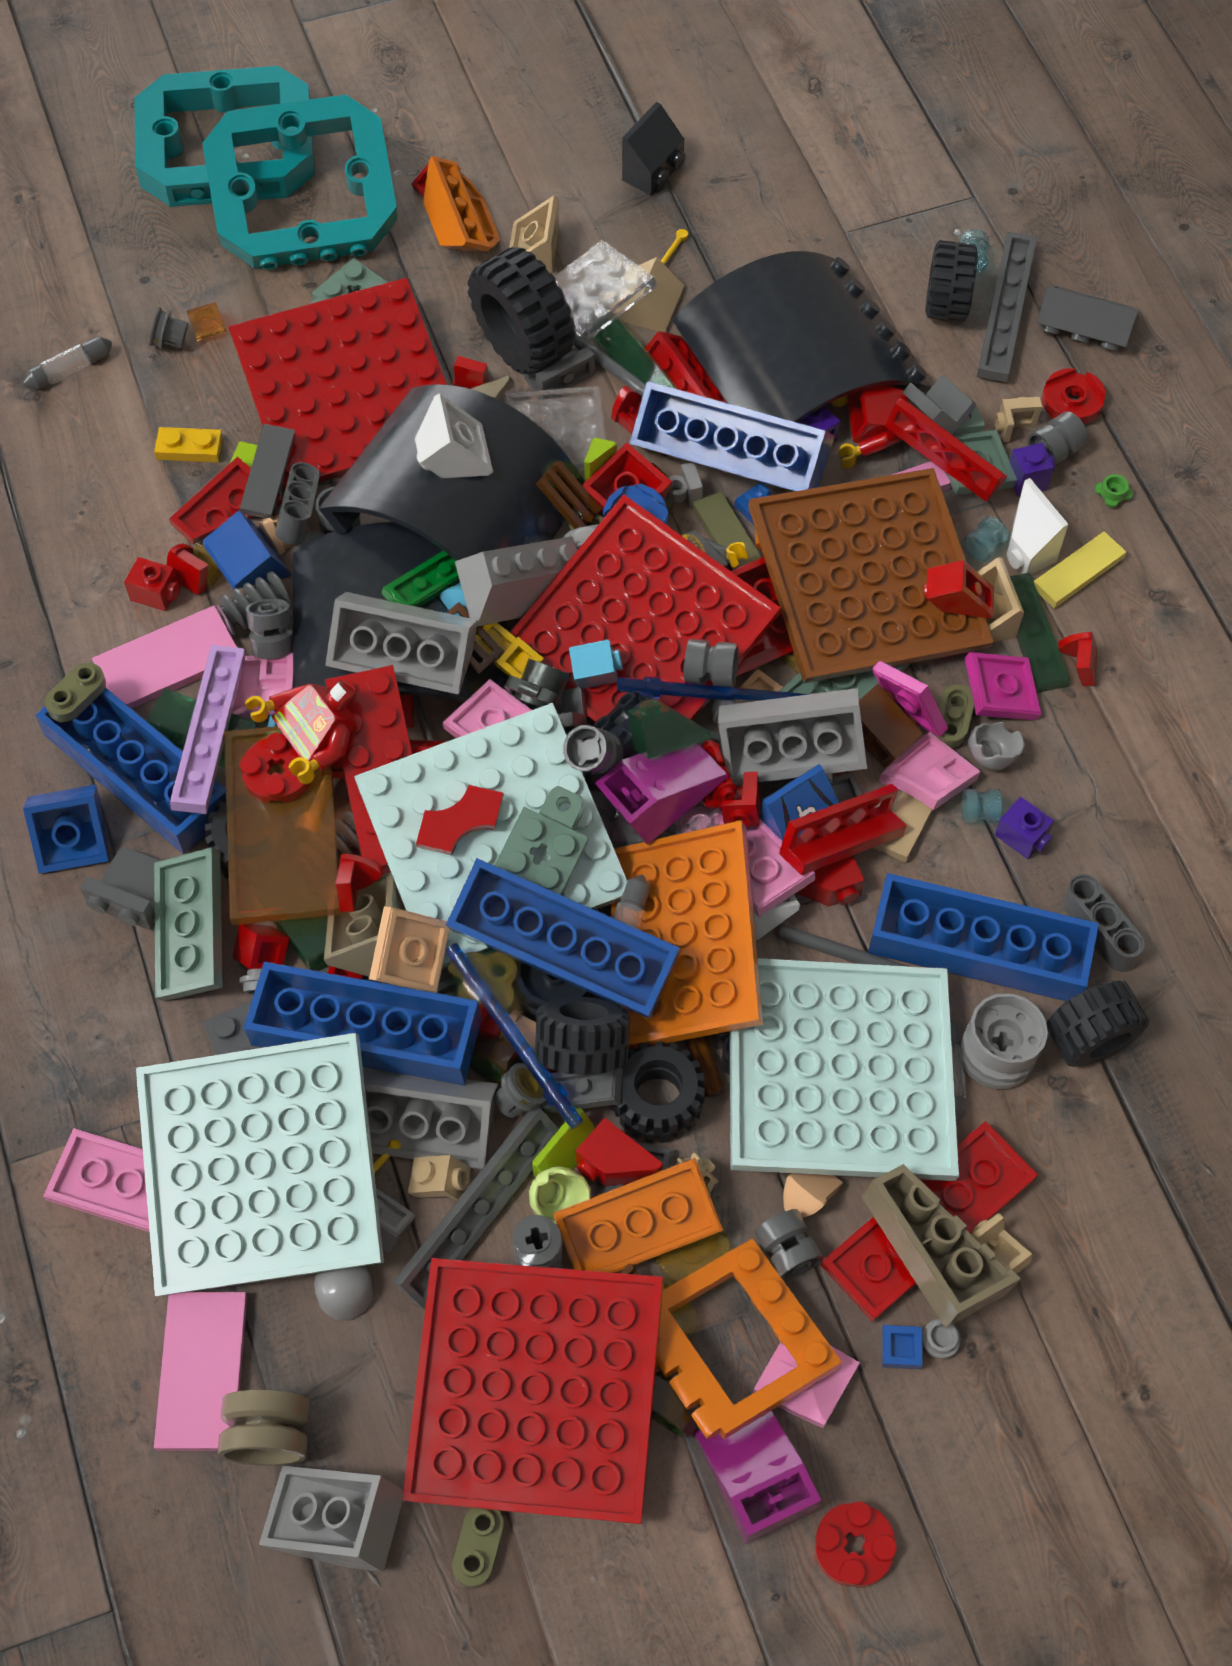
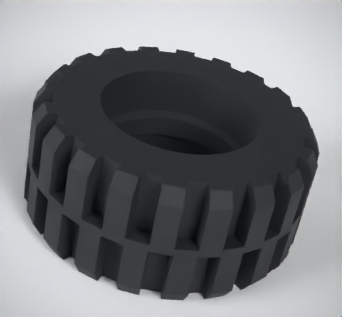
(521, 310)

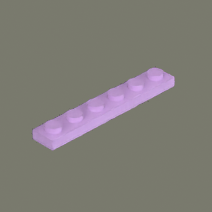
(207, 728)

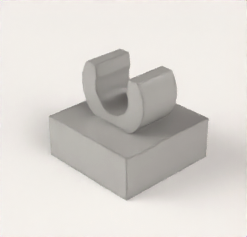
(689, 485)

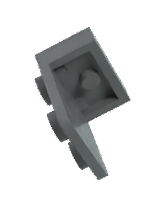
(125, 889)

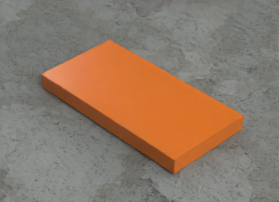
(639, 1220)

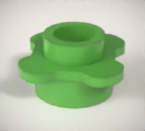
(1114, 483)

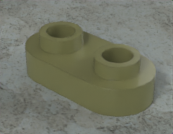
(78, 691)
(956, 718)
(479, 1545)

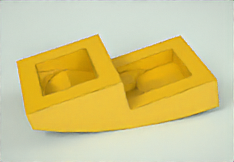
(515, 650)

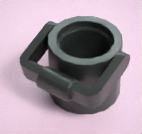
(539, 685)

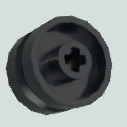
(537, 988)

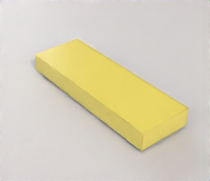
(1079, 569)

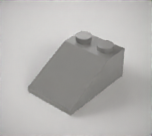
(333, 1517)

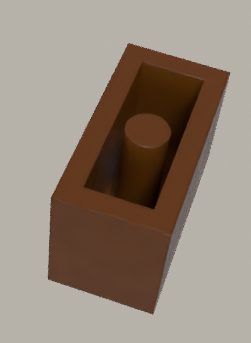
(885, 726)

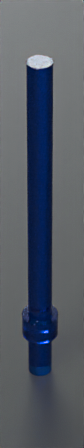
(654, 687)
(555, 1093)

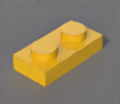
(188, 444)

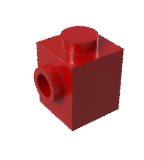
(152, 584)

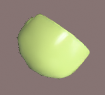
(557, 1190)

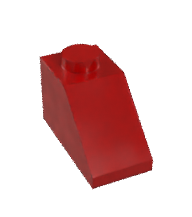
(959, 590)
(835, 883)
(614, 1157)

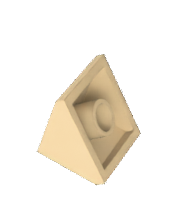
(539, 231)
(659, 305)
(1007, 606)

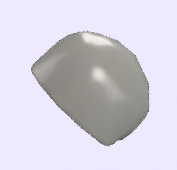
(995, 746)
(344, 1292)

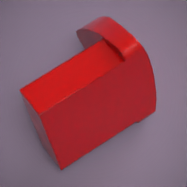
(469, 373)
(626, 408)
(189, 569)
(1085, 649)
(353, 875)

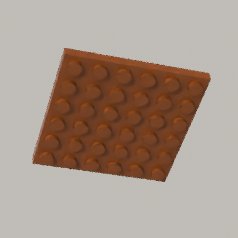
(855, 571)

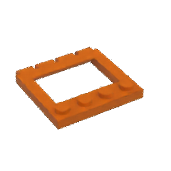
(782, 1311)

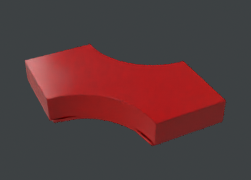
(474, 811)

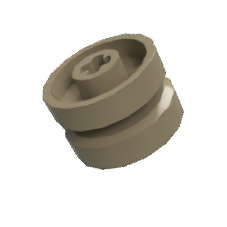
(264, 1428)

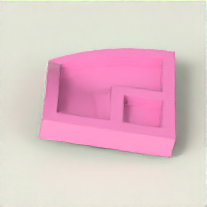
(262, 679)
(930, 772)
(818, 1400)

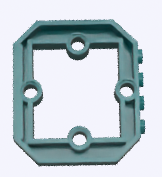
(223, 90)
(312, 118)

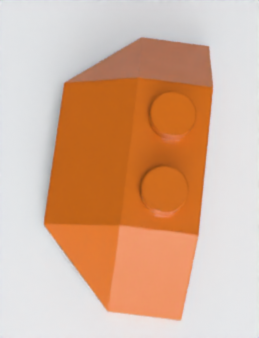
(457, 209)

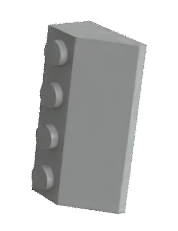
(509, 580)
(420, 643)
(793, 735)
(429, 1116)

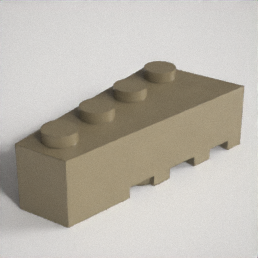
(936, 1248)

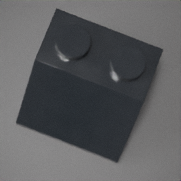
(651, 150)

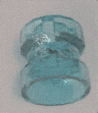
(981, 240)
(983, 542)
(981, 805)

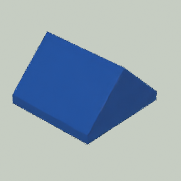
(243, 552)

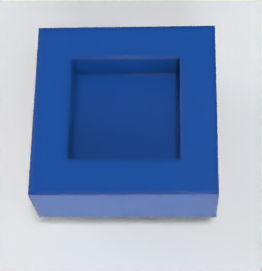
(901, 1347)

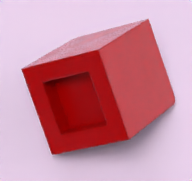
(259, 945)

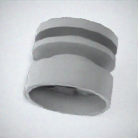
(1007, 1024)

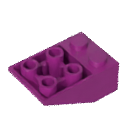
(660, 789)
(760, 1477)

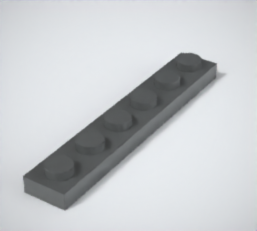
(1006, 307)
(478, 1203)

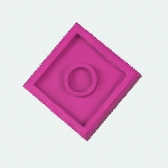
(1002, 686)
(911, 697)

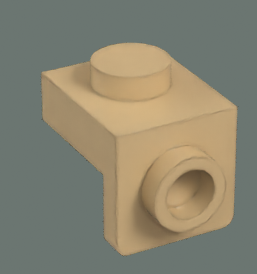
(1016, 414)
(439, 1177)
(1007, 1249)

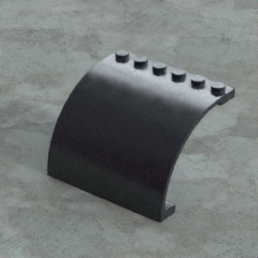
(794, 336)
(457, 512)
(359, 564)

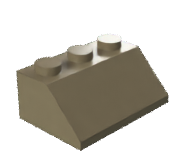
(354, 935)

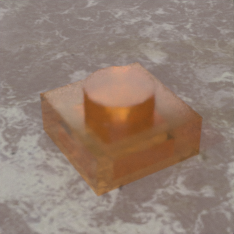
(206, 321)

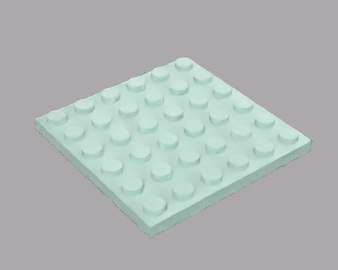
(511, 757)
(845, 1073)
(258, 1165)

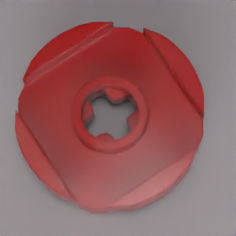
(1066, 381)
(257, 764)
(831, 1540)

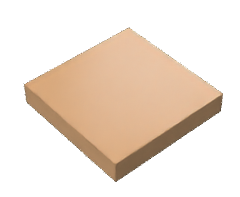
(409, 950)

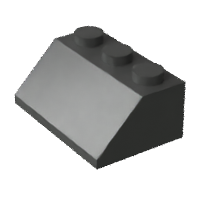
(1086, 317)

